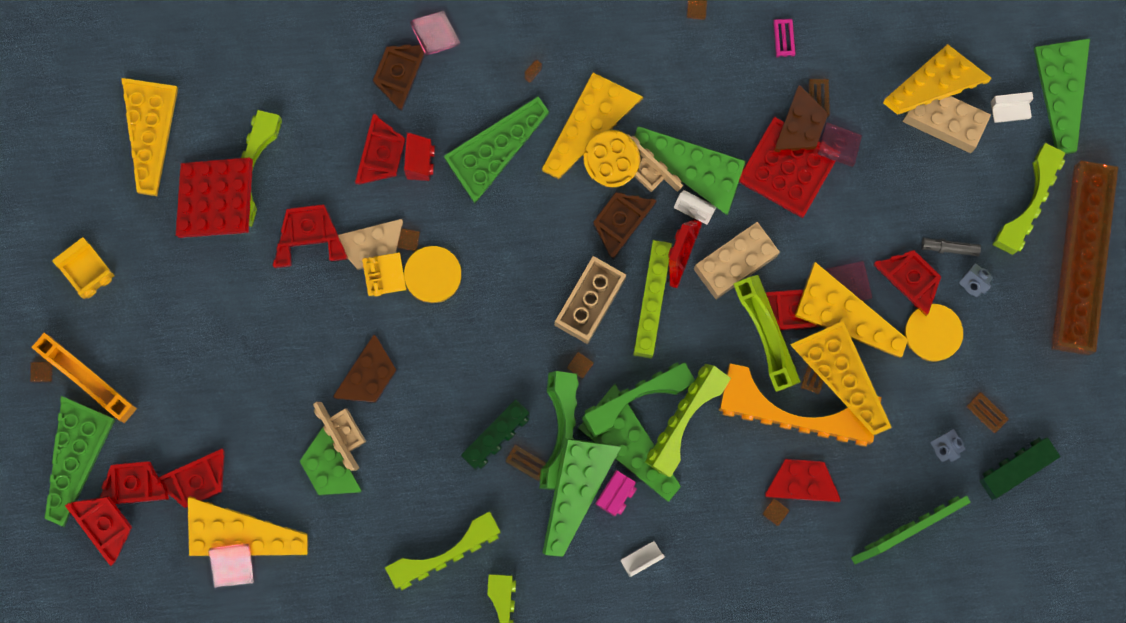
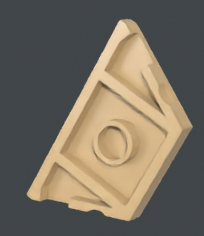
(371, 241)

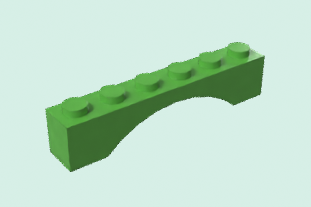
(672, 382)
(562, 391)

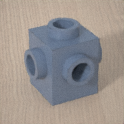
(976, 280)
(948, 446)

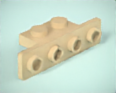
(652, 172)
(343, 432)

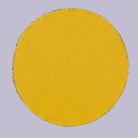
(612, 158)
(432, 274)
(934, 335)

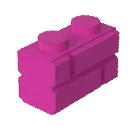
(615, 494)

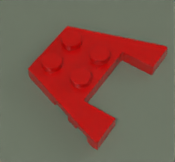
(307, 227)

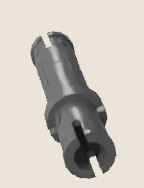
(952, 247)

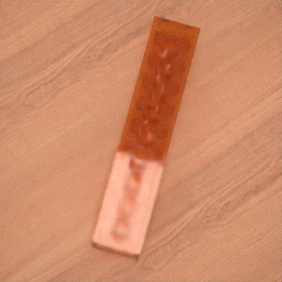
(1085, 258)

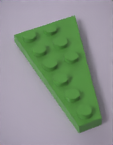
(1063, 81)
(488, 153)
(703, 170)
(635, 446)
(76, 448)
(578, 481)
(911, 528)

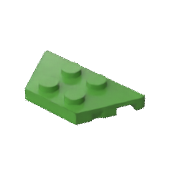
(326, 468)

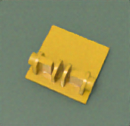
(384, 274)

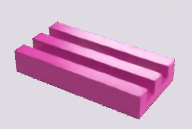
(784, 53)

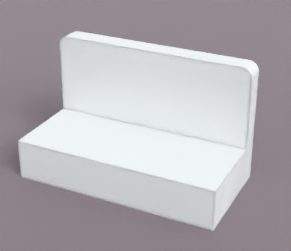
(1011, 107)
(695, 207)
(642, 559)

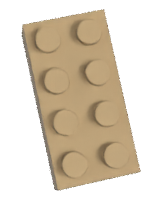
(950, 121)
(736, 260)
(590, 300)

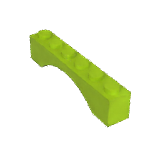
(264, 131)
(1045, 167)
(652, 299)
(778, 358)
(666, 452)
(406, 570)
(500, 591)

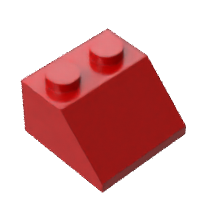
(418, 157)

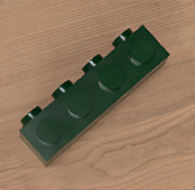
(491, 439)
(1019, 468)

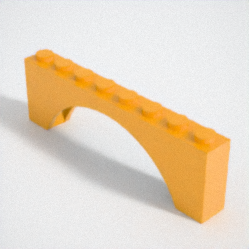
(746, 400)

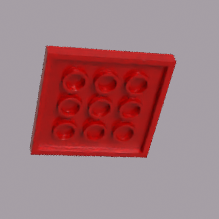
(787, 175)
(214, 197)

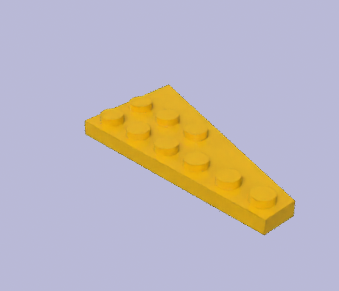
(938, 78)
(596, 111)
(149, 123)
(830, 302)
(840, 367)
(221, 527)

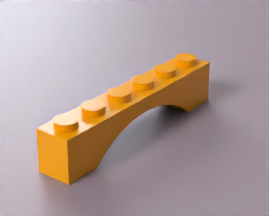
(84, 377)

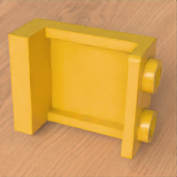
(83, 268)

